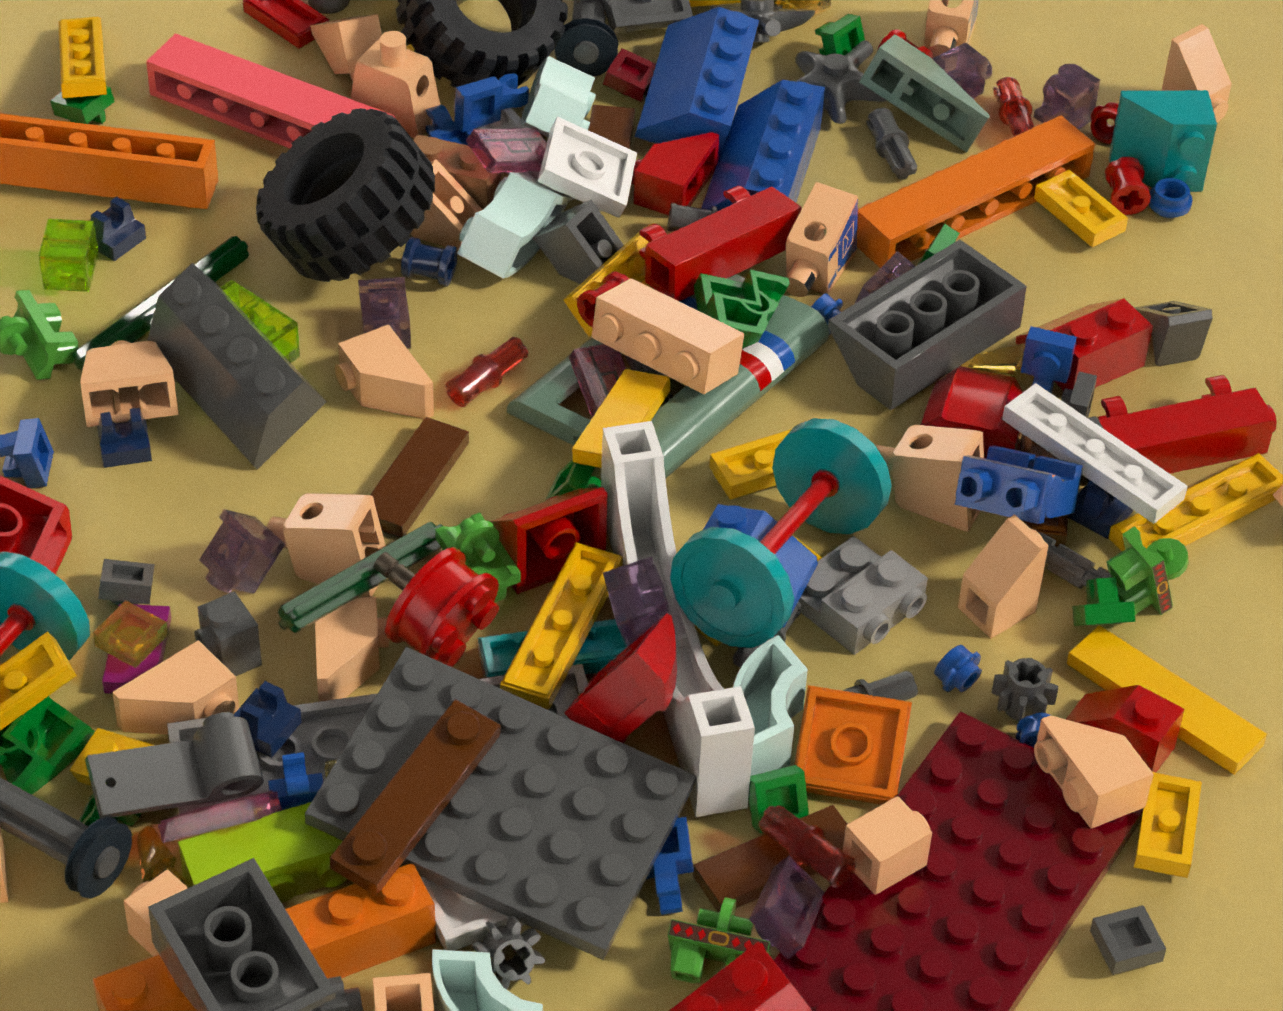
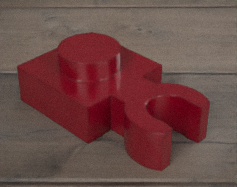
(630, 75)

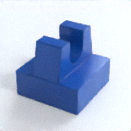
(27, 453)

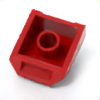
(974, 402)
(33, 525)
(630, 685)

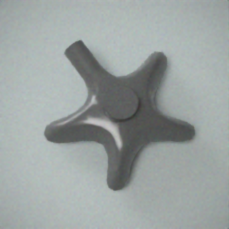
(771, 17)
(839, 77)

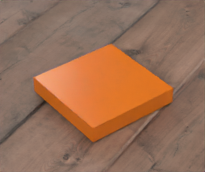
(852, 744)

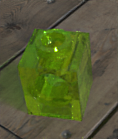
(68, 255)

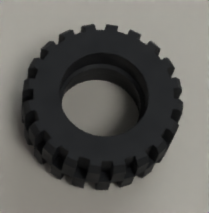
(471, 53)
(345, 195)

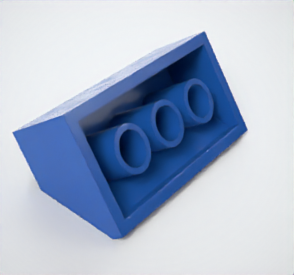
(698, 77)
(769, 142)

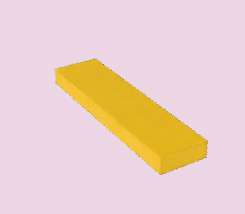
(82, 57)
(1209, 504)
(561, 626)
(1205, 722)

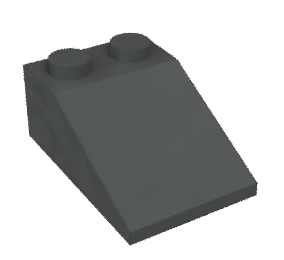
(237, 946)

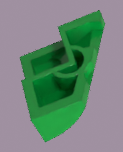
(743, 304)
(41, 745)

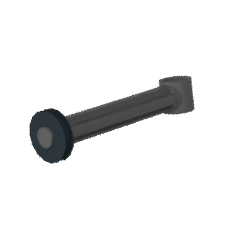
(587, 40)
(91, 853)

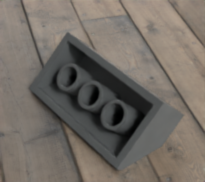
(927, 323)
(230, 366)

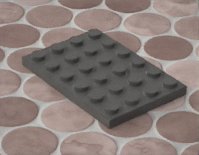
(544, 825)

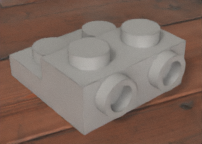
(861, 594)

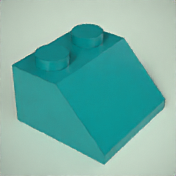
(1166, 133)

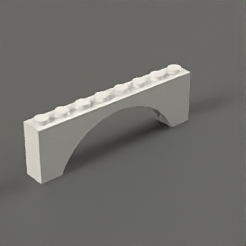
(705, 721)

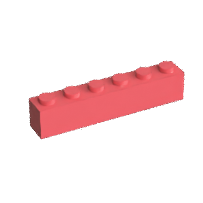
(241, 91)

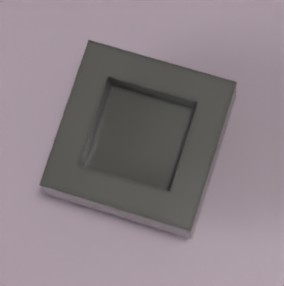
(1082, 394)
(126, 582)
(1128, 939)

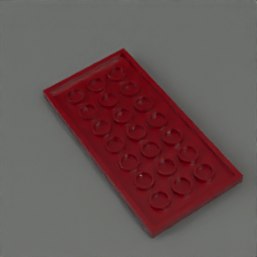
(986, 909)

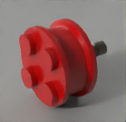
(439, 604)

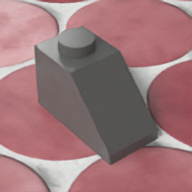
(578, 241)

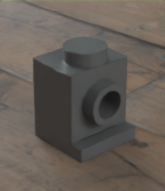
(230, 633)

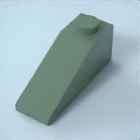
(924, 92)

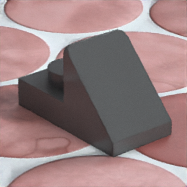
(1177, 330)

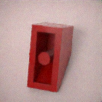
(675, 172)
(1139, 715)

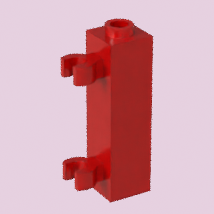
(719, 243)
(1196, 431)

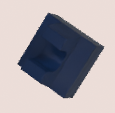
(117, 229)
(124, 441)
(1098, 510)
(269, 718)

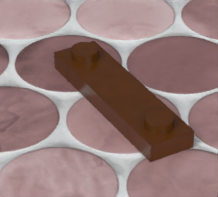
(415, 797)

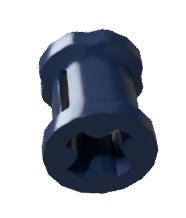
(429, 261)

